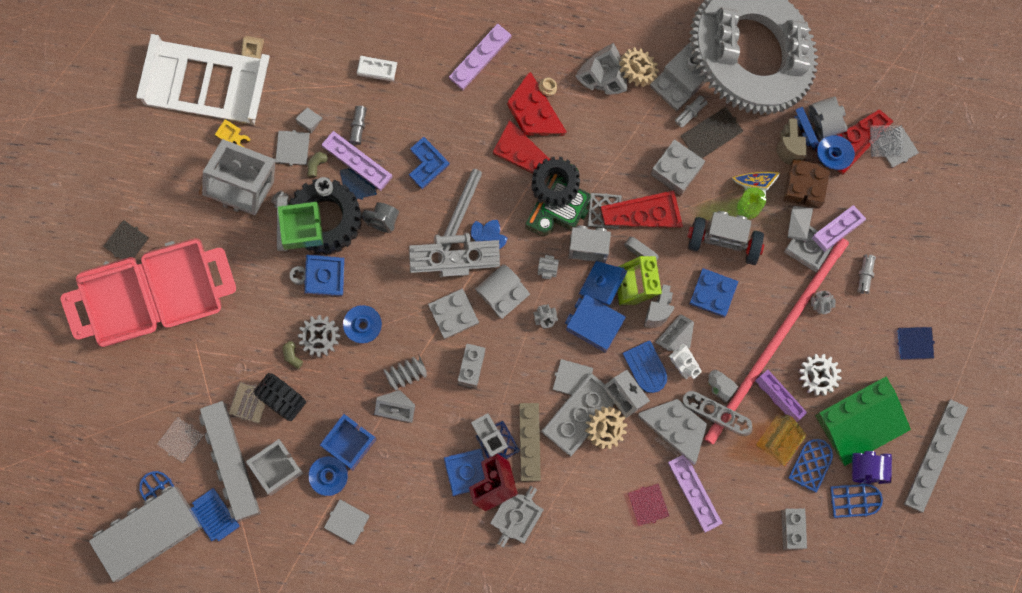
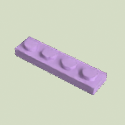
(480, 57)
(357, 161)
(695, 493)

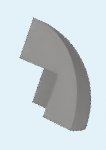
(603, 72)

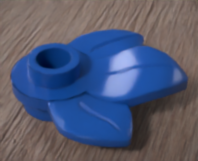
(488, 232)

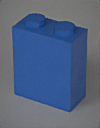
(594, 323)

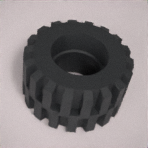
(557, 167)
(279, 397)

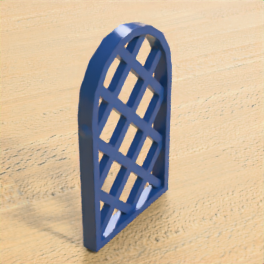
(821, 477)

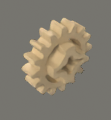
(638, 65)
(606, 427)

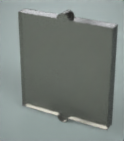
(126, 241)

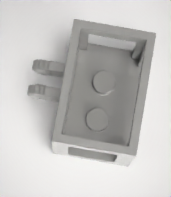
(240, 177)

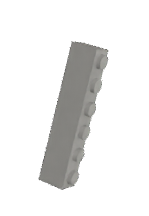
(230, 461)

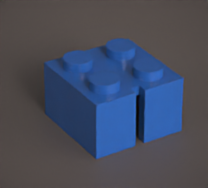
(347, 442)

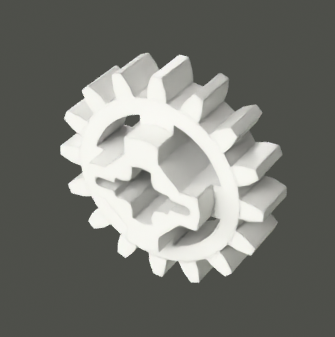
(813, 371)

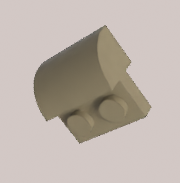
(790, 144)

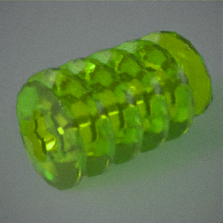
(751, 203)

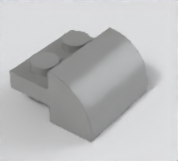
(502, 291)
(659, 311)

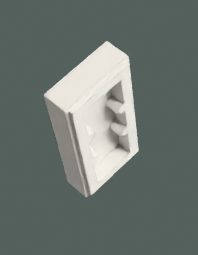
(377, 68)

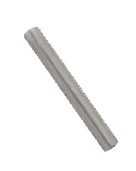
(462, 206)

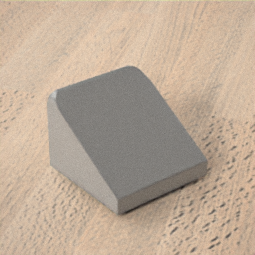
(308, 120)

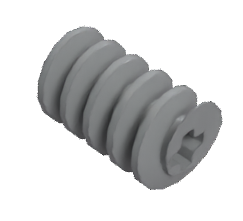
(405, 373)

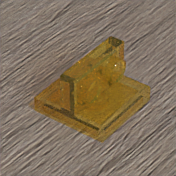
(782, 438)

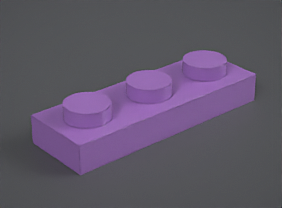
(780, 395)

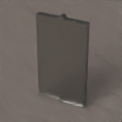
(712, 133)

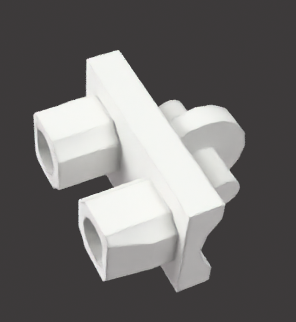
(685, 362)

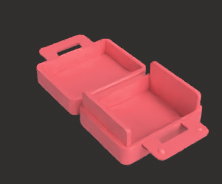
(131, 297)

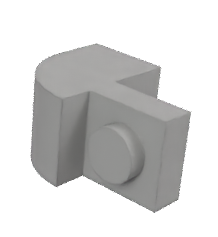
(489, 435)

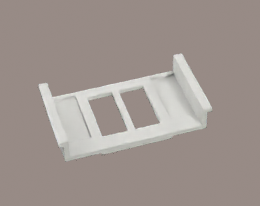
(165, 72)

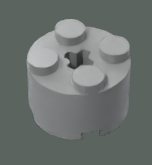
(827, 117)

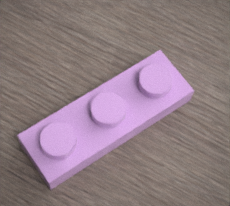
(838, 228)

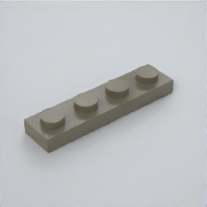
(529, 442)

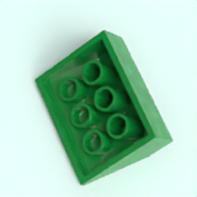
(864, 420)

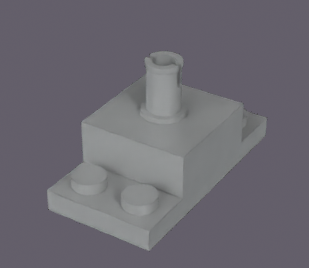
(679, 79)

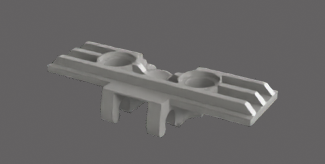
(456, 261)

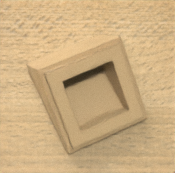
(252, 47)

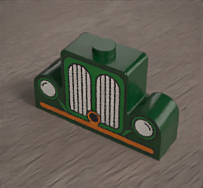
(543, 218)

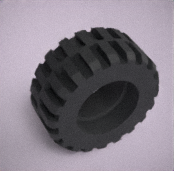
(351, 214)

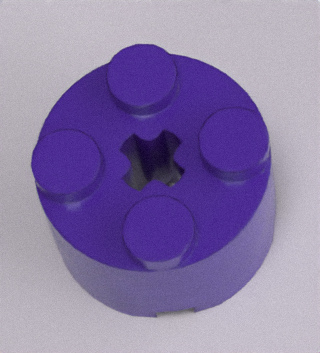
(871, 468)

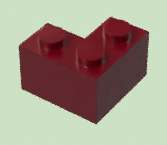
(496, 486)

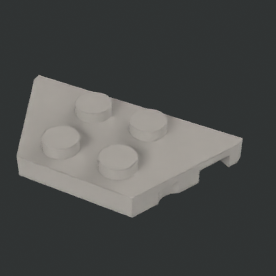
(677, 427)

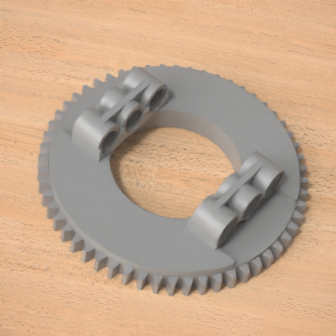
(718, 52)

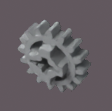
(313, 341)

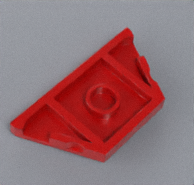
(533, 110)

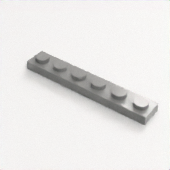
(935, 456)

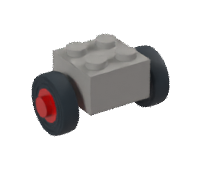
(727, 233)

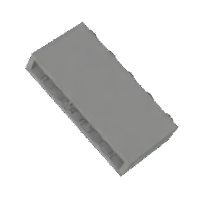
(145, 533)

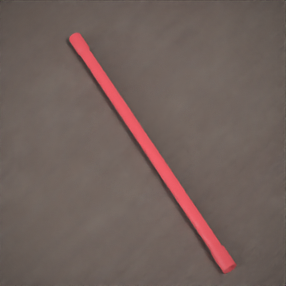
(835, 253)

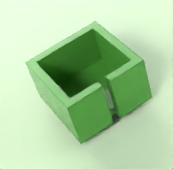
(300, 225)

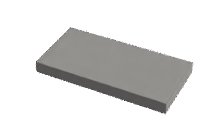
(569, 423)

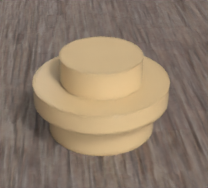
(548, 86)

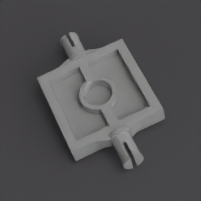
(517, 517)

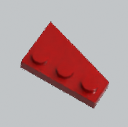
(518, 149)

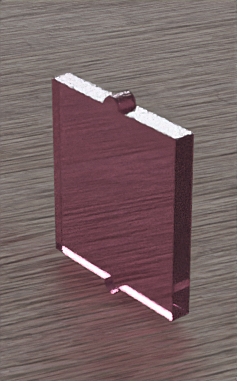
(648, 504)

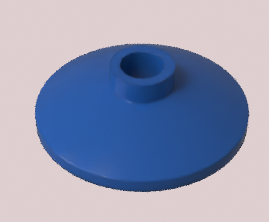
(840, 147)
(359, 315)
(318, 478)

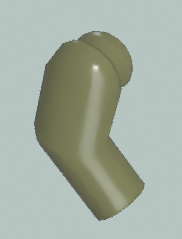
(314, 161)
(289, 356)

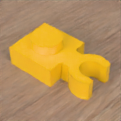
(230, 133)

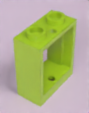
(651, 283)

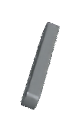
(718, 412)

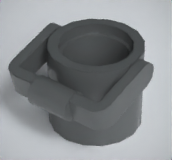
(381, 218)

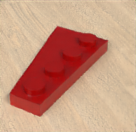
(860, 134)
(647, 211)

